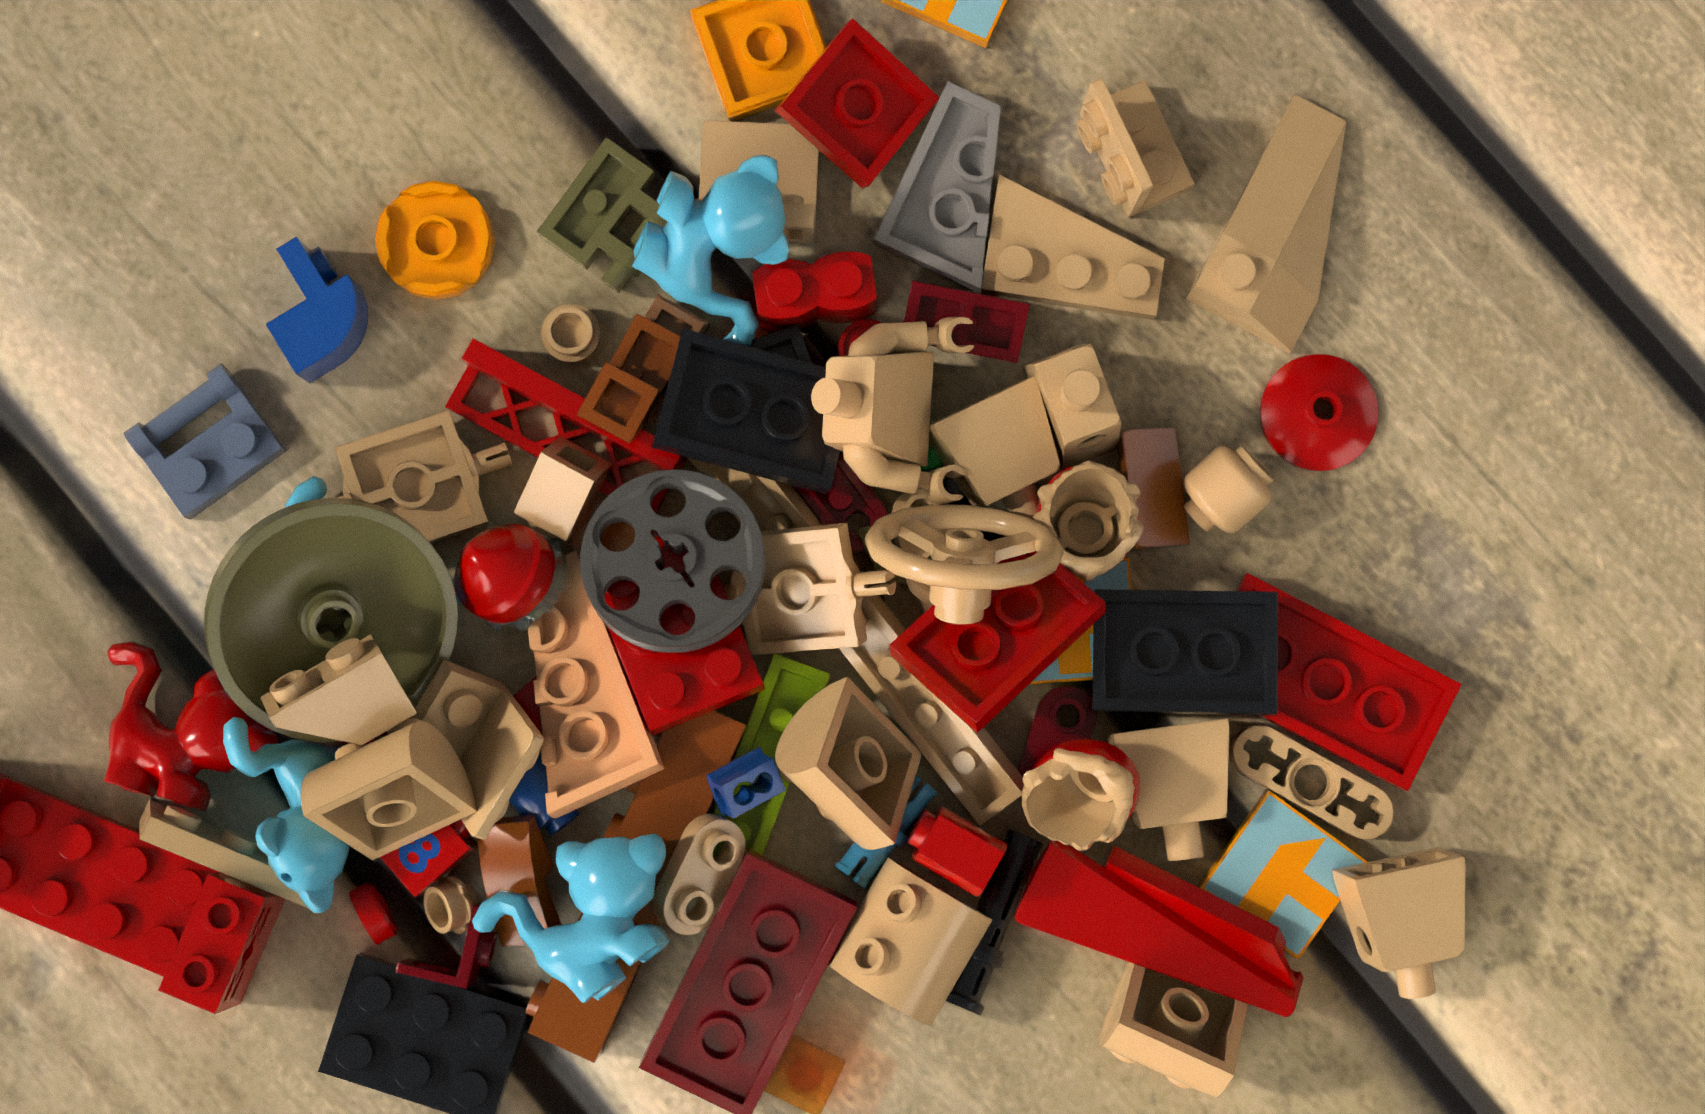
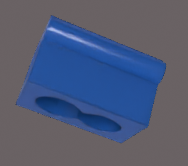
(745, 768)

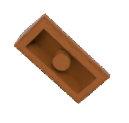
(1152, 463)

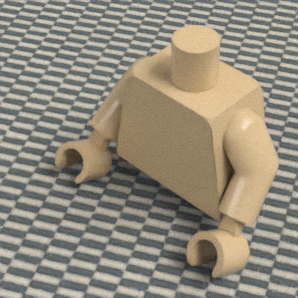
(881, 405)

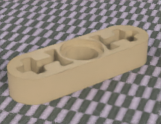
(1357, 788)

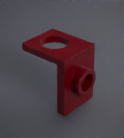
(477, 952)

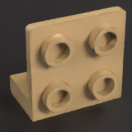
(730, 143)
(1133, 146)
(487, 733)

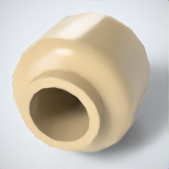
(1227, 489)

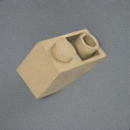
(343, 697)

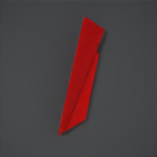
(1160, 925)

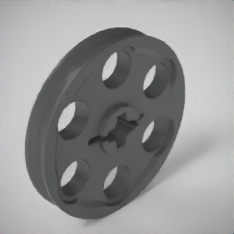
(666, 588)

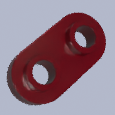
(844, 499)
(1047, 732)

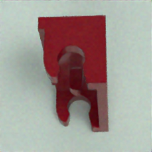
(996, 320)

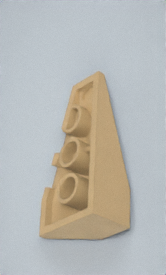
(1275, 242)

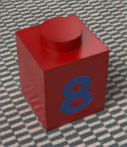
(430, 857)

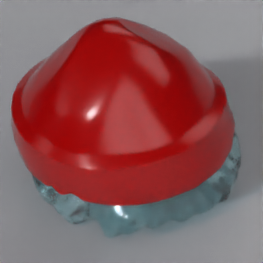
(510, 575)

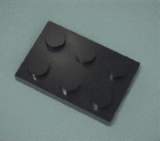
(745, 412)
(1186, 652)
(424, 1039)

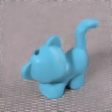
(737, 216)
(296, 847)
(609, 885)

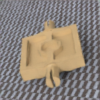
(422, 475)
(809, 592)

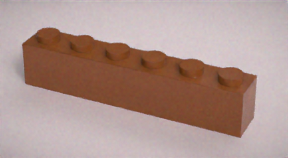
(663, 807)

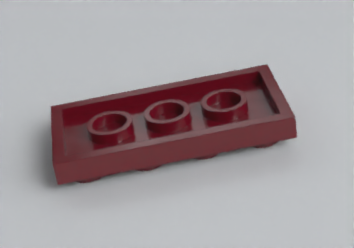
(748, 984)

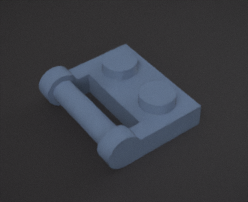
(215, 458)

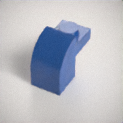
(328, 323)

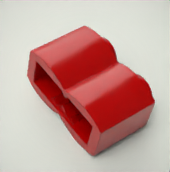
(831, 289)
(956, 849)

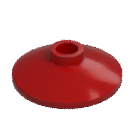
(1295, 429)

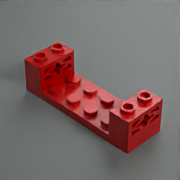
(131, 897)

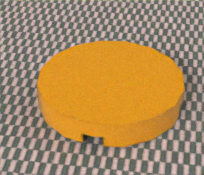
(435, 240)

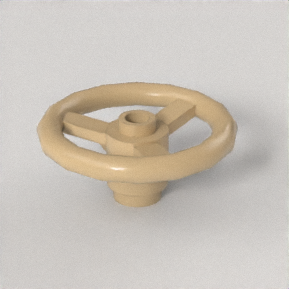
(962, 562)

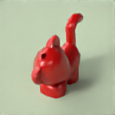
(152, 756)

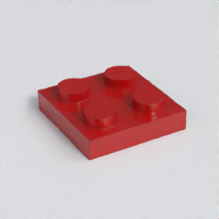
(857, 103)

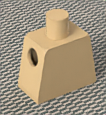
(1077, 404)
(1001, 446)
(1180, 780)
(1406, 914)

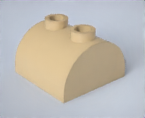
(850, 763)
(389, 789)
(909, 942)
(1175, 1029)

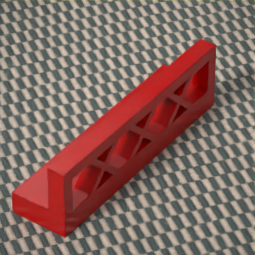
(556, 399)

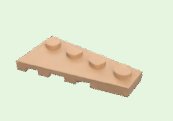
(586, 704)

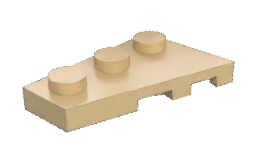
(1064, 259)
(222, 851)

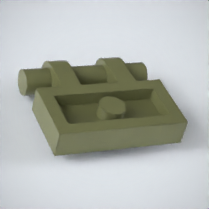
(595, 208)

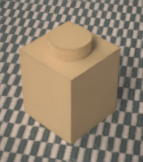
(562, 489)

